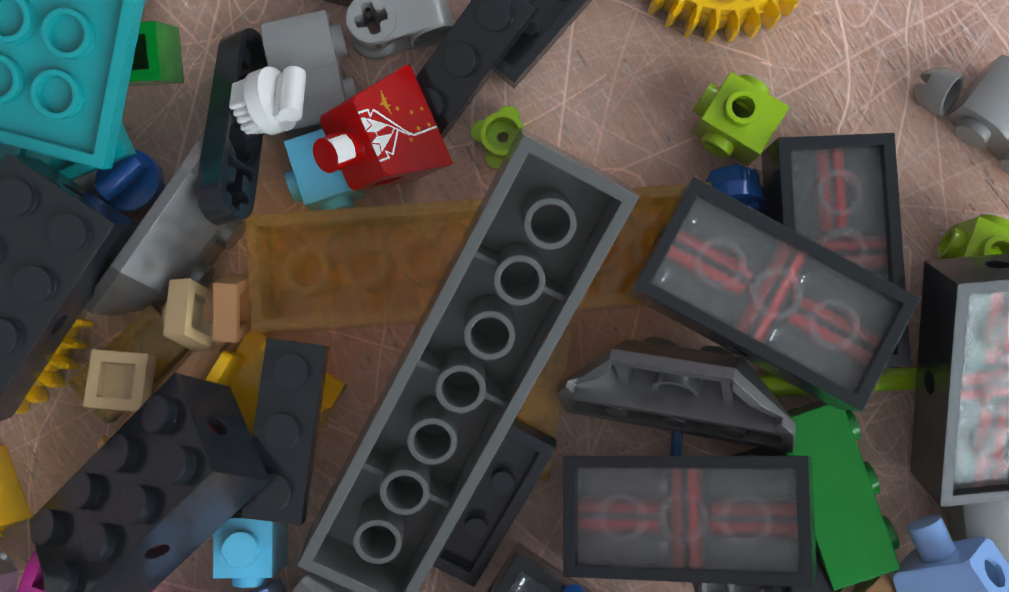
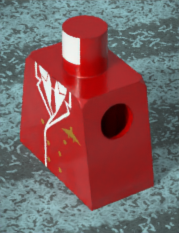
(382, 135)

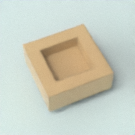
(185, 316)
(119, 380)

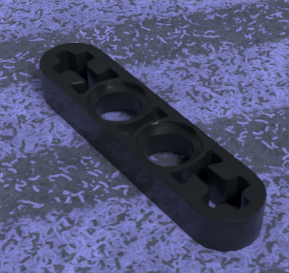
(228, 181)

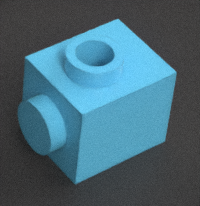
(313, 185)
(249, 550)

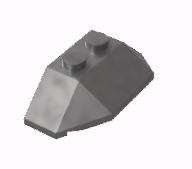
(166, 245)
(680, 392)

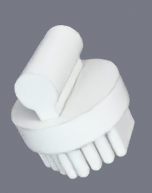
(269, 100)

